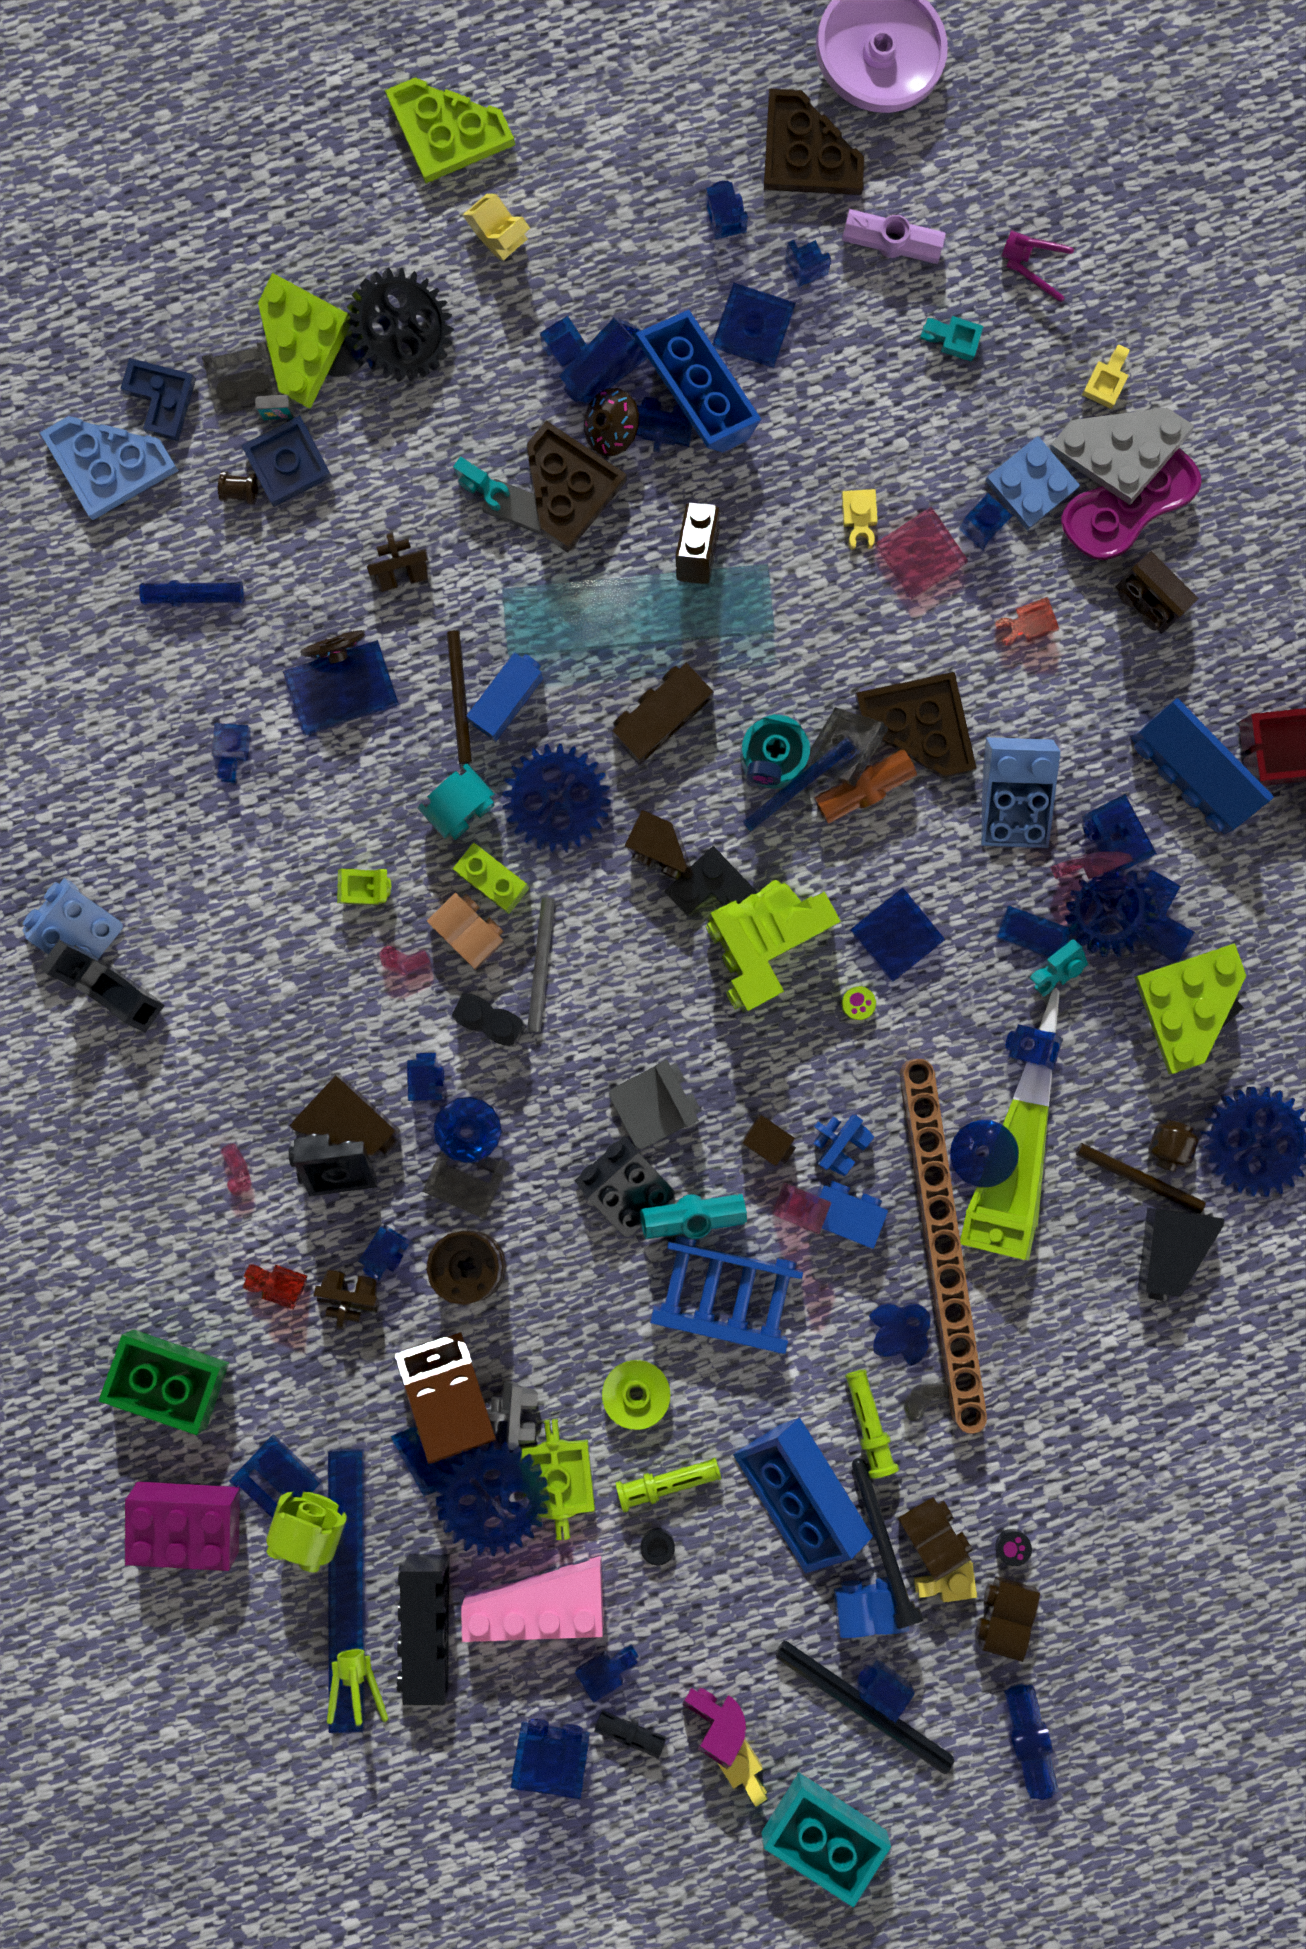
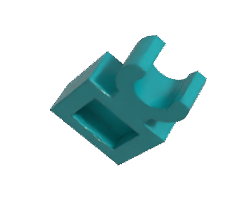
(1062, 966)

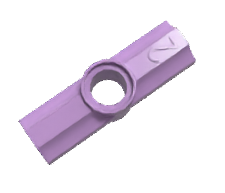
(872, 232)

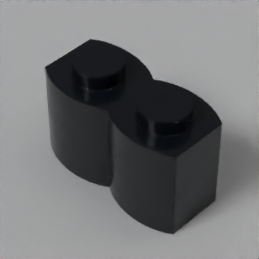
(481, 1016)

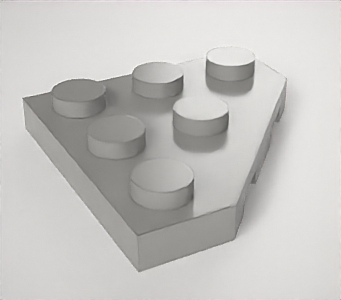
(1123, 448)

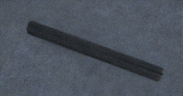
(850, 1697)

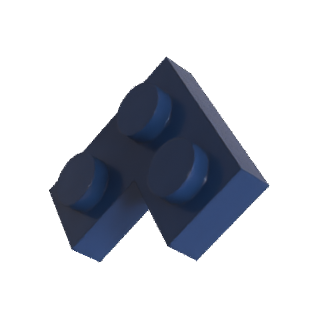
(168, 392)

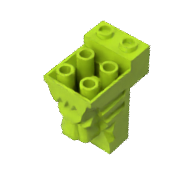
(762, 930)

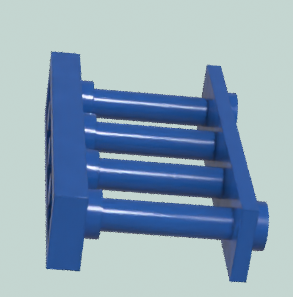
(703, 1320)

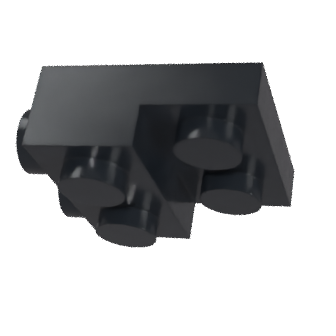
(331, 1167)

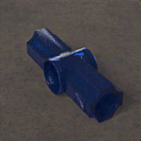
(1031, 1741)

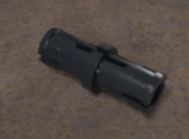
(630, 1734)

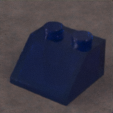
(550, 1759)

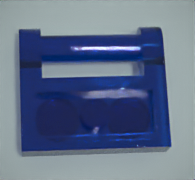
(280, 1469)

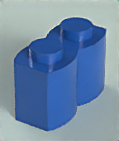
(865, 1609)

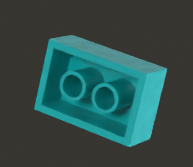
(826, 1839)

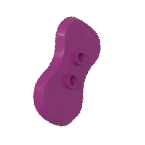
(1108, 526)

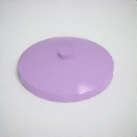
(881, 52)

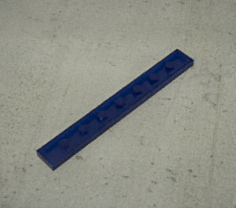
(347, 1578)

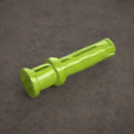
(874, 1439)
(652, 1487)

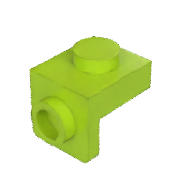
(363, 886)

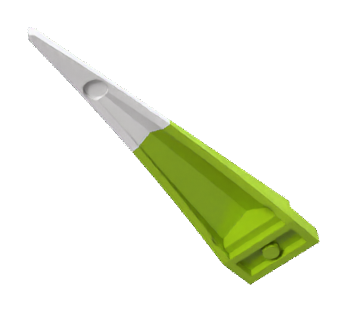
(1006, 1215)

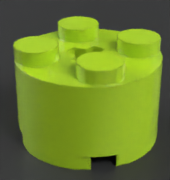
(305, 1530)

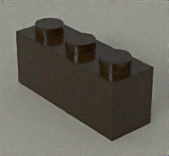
(661, 712)

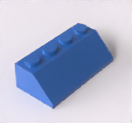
(699, 381)
(1201, 767)
(803, 1496)

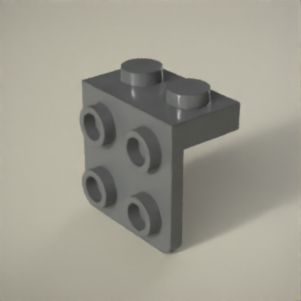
(654, 1104)

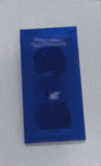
(1032, 932)

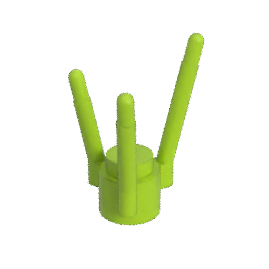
(351, 1668)

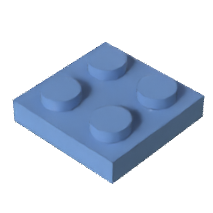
(1032, 483)

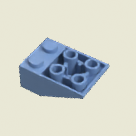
(1018, 791)

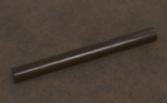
(459, 697)
(1140, 1178)

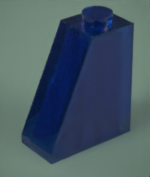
(603, 361)

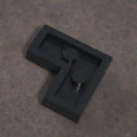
(712, 876)

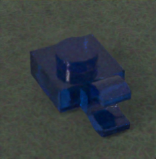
(230, 745)
(602, 1674)

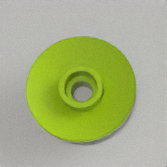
(631, 1412)

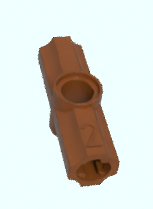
(869, 789)

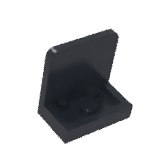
(623, 1185)

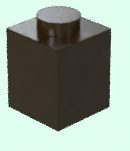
(769, 1141)

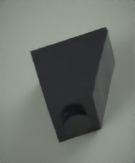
(1174, 1250)

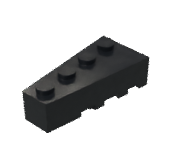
(424, 1629)

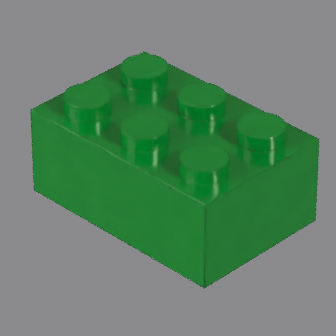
(164, 1381)

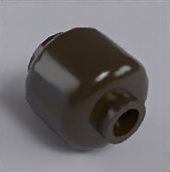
(1173, 1145)

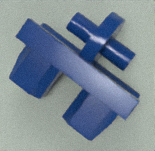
(851, 1131)

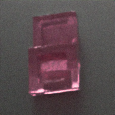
(1093, 864)
(801, 1208)

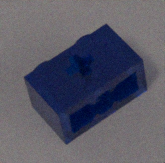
(1121, 818)

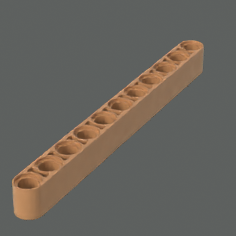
(952, 1258)

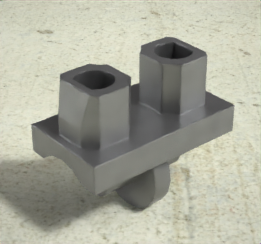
(507, 1416)

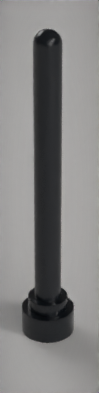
(905, 1611)

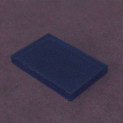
(341, 691)

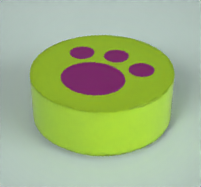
(858, 1003)

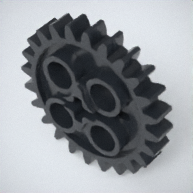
(386, 349)

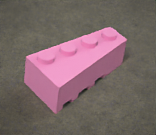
(539, 1607)

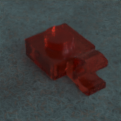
(279, 1286)

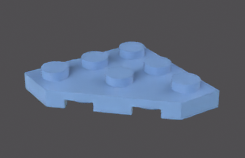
(106, 462)

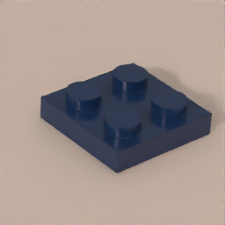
(286, 461)

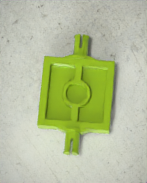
(567, 1474)

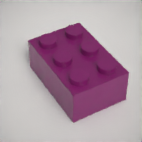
(182, 1526)

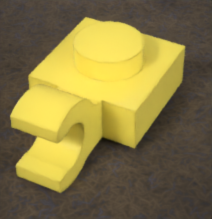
(1107, 379)
(953, 1587)
(744, 1771)

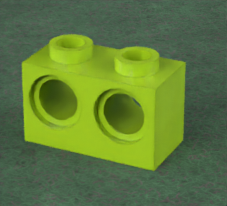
(491, 878)

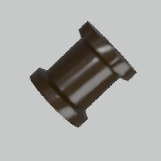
(237, 487)

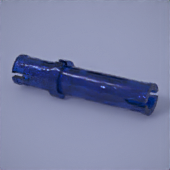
(178, 593)

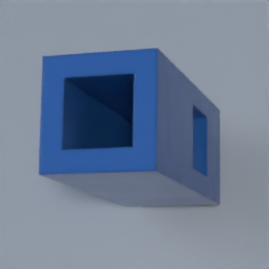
(505, 696)

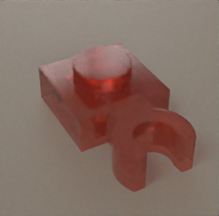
(1033, 621)

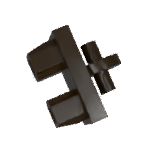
(384, 570)
(332, 1293)

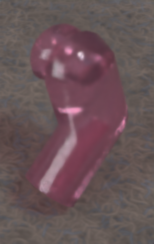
(402, 963)
(239, 1168)

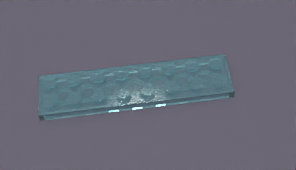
(637, 611)

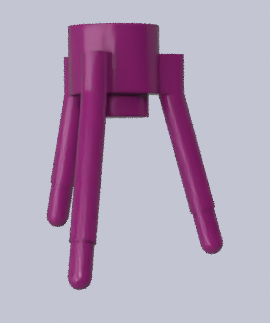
(1019, 248)

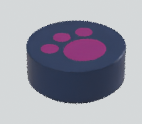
(764, 773)

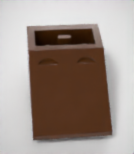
(444, 1397)

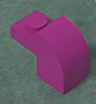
(726, 1728)

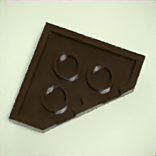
(807, 149)
(568, 485)
(924, 721)

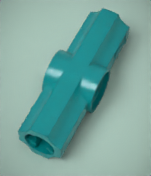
(693, 1216)

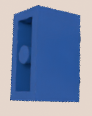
(852, 1217)

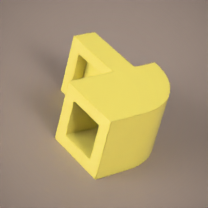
(496, 226)

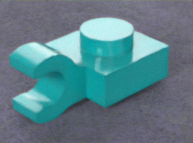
(958, 337)
(475, 479)

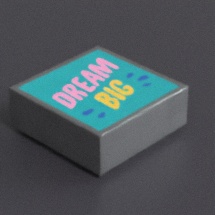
(274, 407)

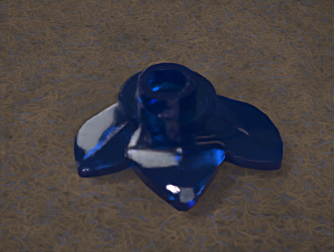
(897, 1335)

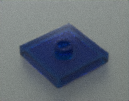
(753, 325)
(897, 935)

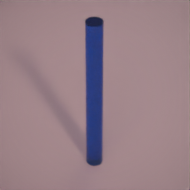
(799, 783)

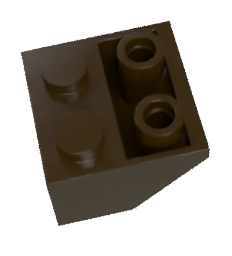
(1155, 593)

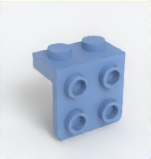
(72, 919)

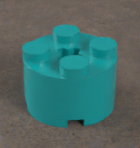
(779, 732)
(457, 802)

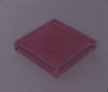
(921, 553)

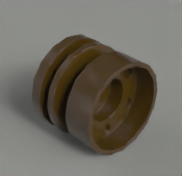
(449, 1276)

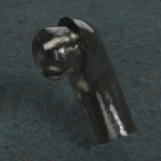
(920, 1398)

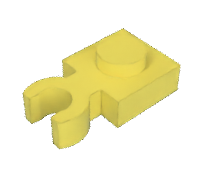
(859, 512)

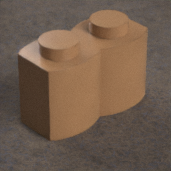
(467, 930)

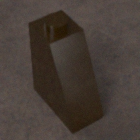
(347, 1117)

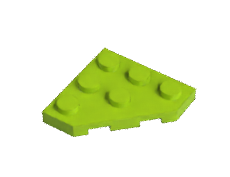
(446, 128)
(301, 337)
(1191, 1003)

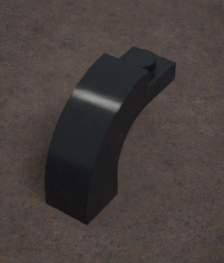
(103, 984)

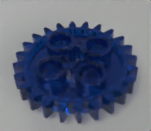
(530, 782)
(1240, 1115)
(469, 1520)

